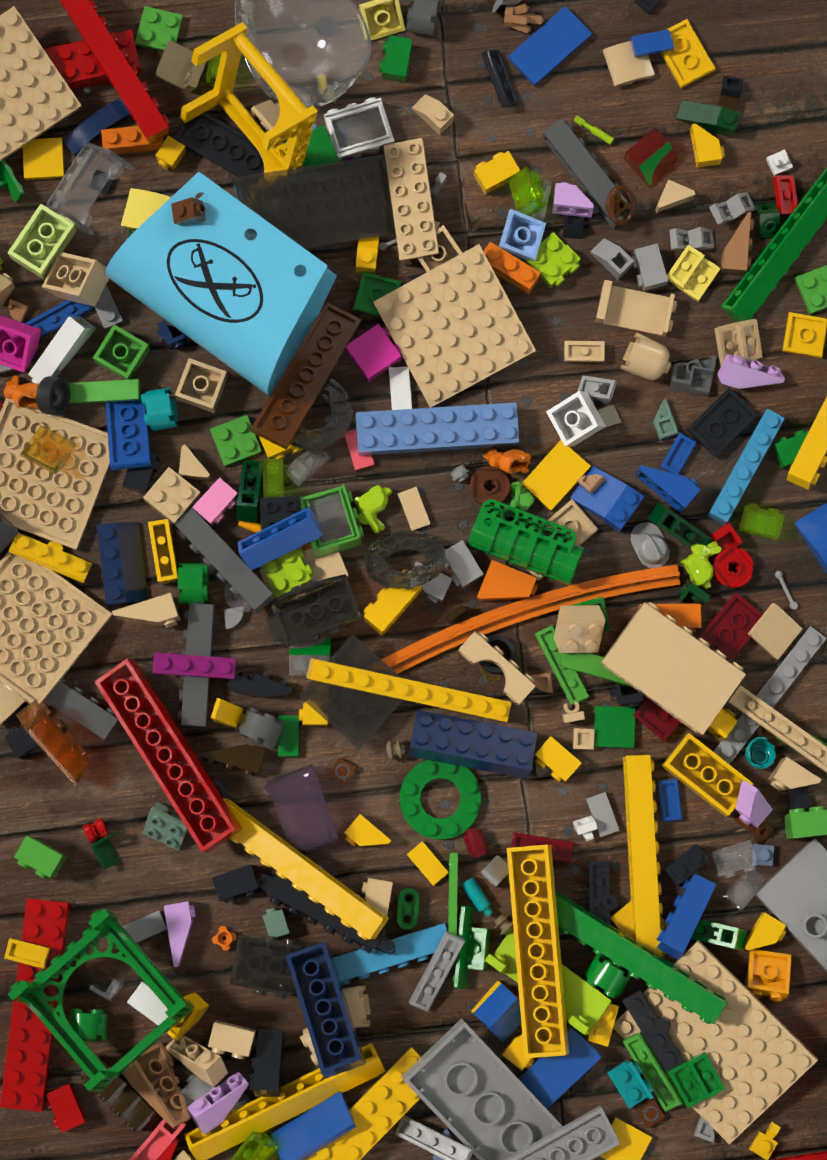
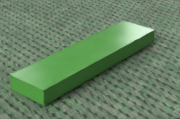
(104, 391)
(589, 664)
(567, 678)
(452, 897)
(653, 1071)

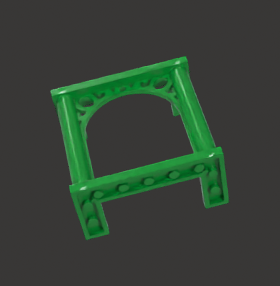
(106, 925)

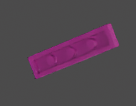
(194, 666)

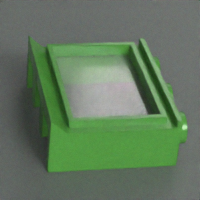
(336, 520)

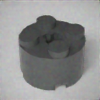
(423, 16)
(261, 727)

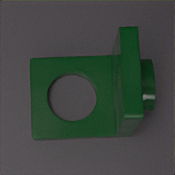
(768, 220)
(105, 851)

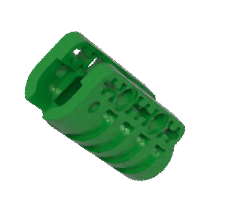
(523, 545)

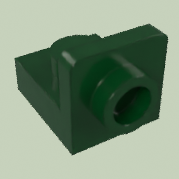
(697, 594)

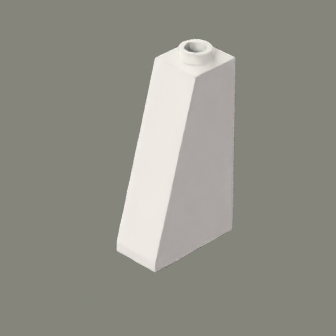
(62, 348)

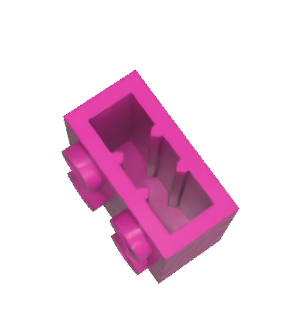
(374, 352)

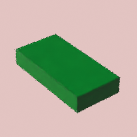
(289, 738)

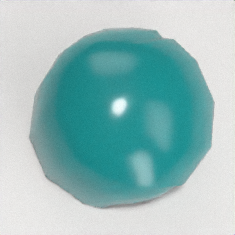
(760, 753)

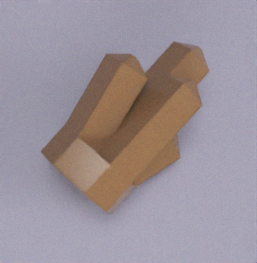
(518, 18)

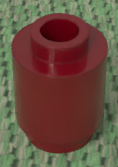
(475, 842)

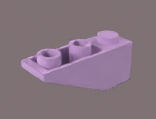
(743, 373)
(215, 1105)

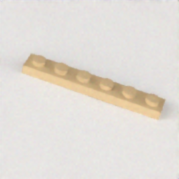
(780, 726)

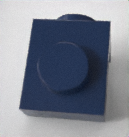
(165, 335)

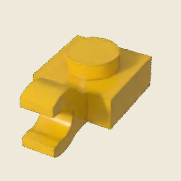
(764, 1143)

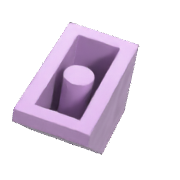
(571, 201)
(752, 805)

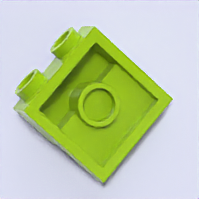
(554, 260)
(287, 572)

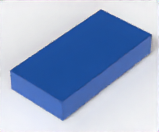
(652, 43)
(678, 454)
(669, 800)

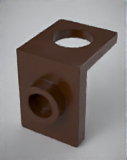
(760, 833)

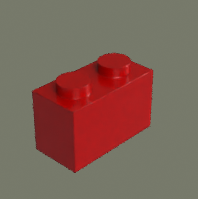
(65, 1108)

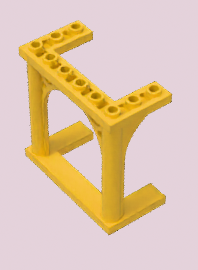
(294, 119)

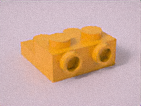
(768, 974)

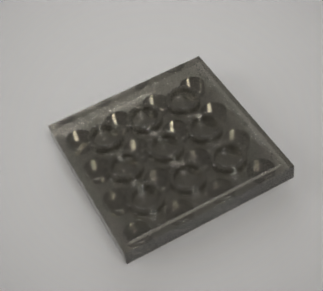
(350, 710)

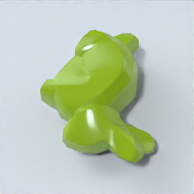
(370, 505)
(698, 565)

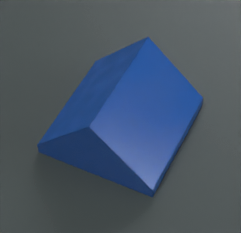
(500, 1012)

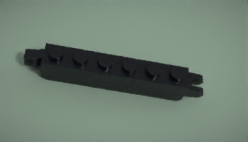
(282, 892)

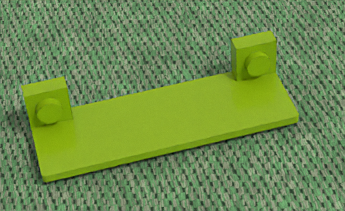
(582, 1001)

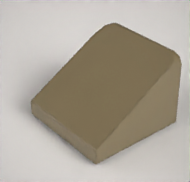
(609, 416)

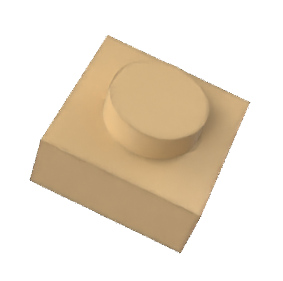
(583, 739)

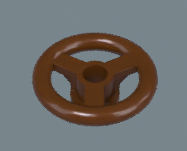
(615, 205)

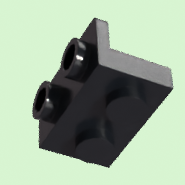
(628, 699)

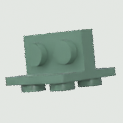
(165, 826)

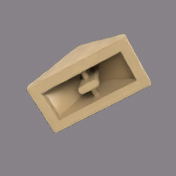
(674, 195)
(191, 467)

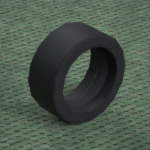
(45, 393)
(511, 650)

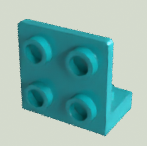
(629, 1083)

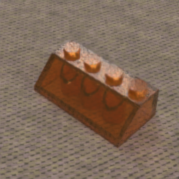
(54, 741)

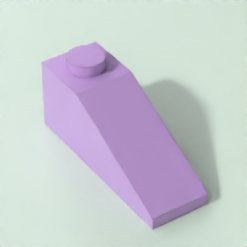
(179, 924)

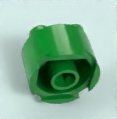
(192, 583)
(607, 976)
(89, 1025)

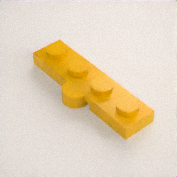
(50, 556)

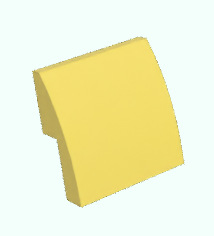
(141, 206)
(693, 273)

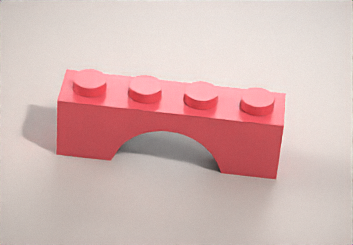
(157, 1141)

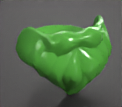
(520, 497)

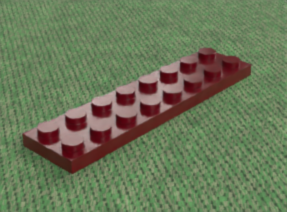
(724, 633)

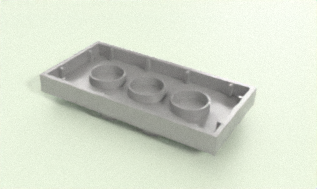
(799, 899)
(478, 1096)

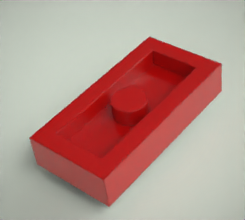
(785, 194)

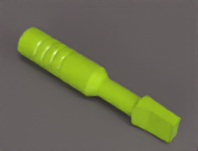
(594, 130)

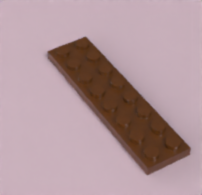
(306, 375)

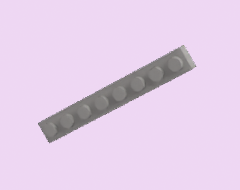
(772, 692)

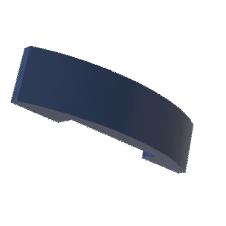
(92, 126)

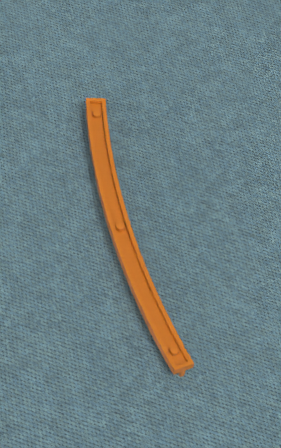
(531, 608)

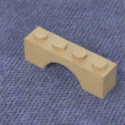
(478, 650)

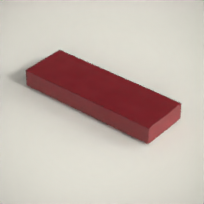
(561, 849)

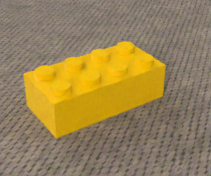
(705, 774)

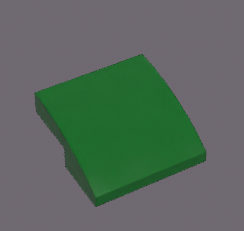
(320, 148)
(696, 1079)

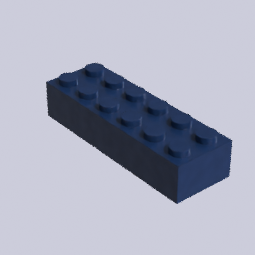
(473, 744)
(325, 1010)

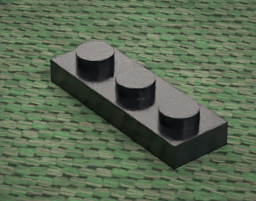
(500, 78)

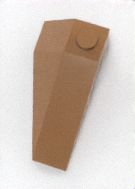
(155, 1081)

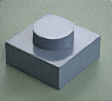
(764, 854)

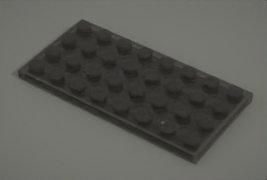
(322, 201)

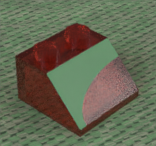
(651, 157)

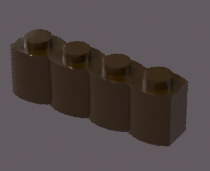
(125, 1100)

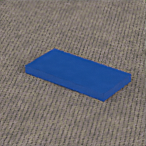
(549, 46)
(127, 435)
(556, 1074)
(314, 1129)

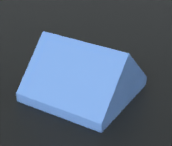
(522, 235)

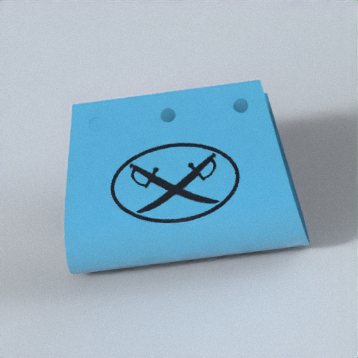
(225, 292)

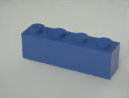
(280, 538)
(685, 916)

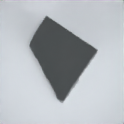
(693, 376)

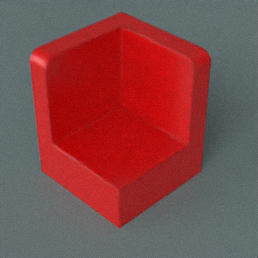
(726, 537)

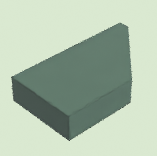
(664, 422)

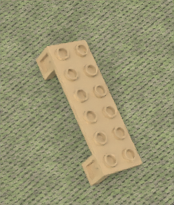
(411, 200)

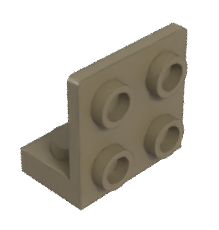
(178, 68)

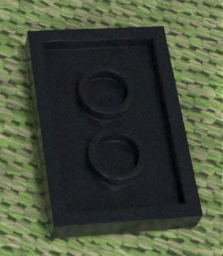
(722, 422)

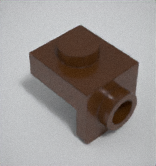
(188, 210)

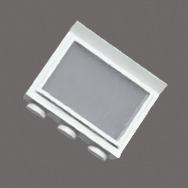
(358, 128)

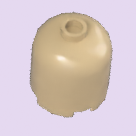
(646, 358)
(358, 1005)

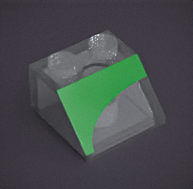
(302, 653)

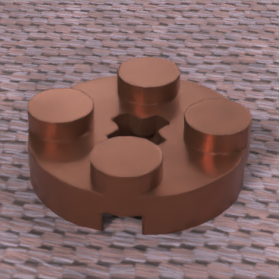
(482, 477)

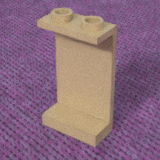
(635, 310)

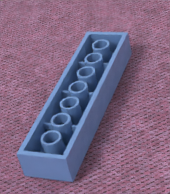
(437, 429)

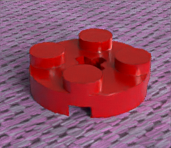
(721, 566)

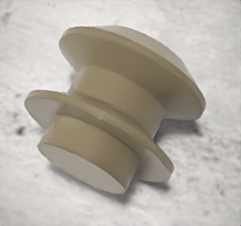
(395, 749)
(504, 924)

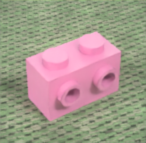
(216, 502)

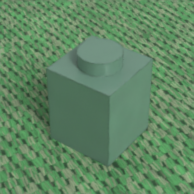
(275, 922)

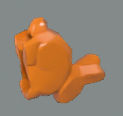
(22, 395)
(509, 461)

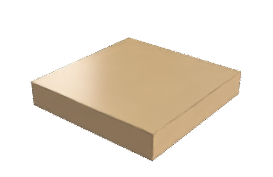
(775, 631)

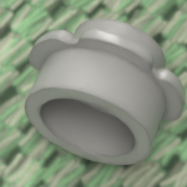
(459, 473)

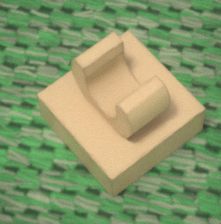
(572, 715)

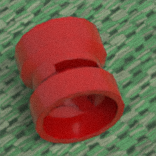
(91, 832)

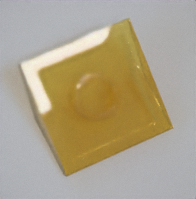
(48, 450)

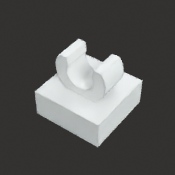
(779, 163)
(585, 826)

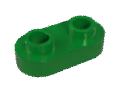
(406, 908)

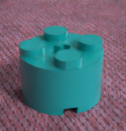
(160, 409)

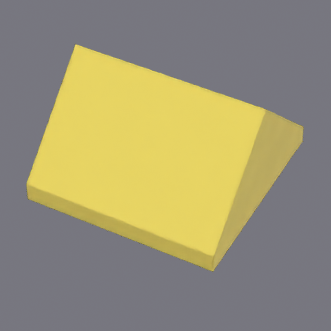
(382, 17)

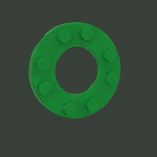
(435, 827)

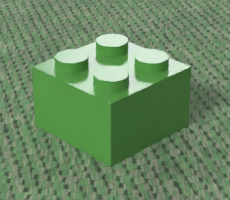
(121, 353)
(806, 824)
(40, 857)

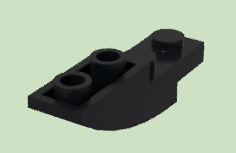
(260, 687)

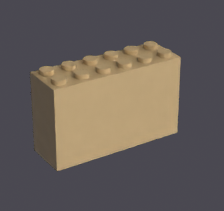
(673, 668)

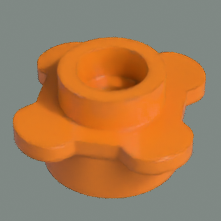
(225, 944)

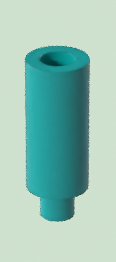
(477, 896)

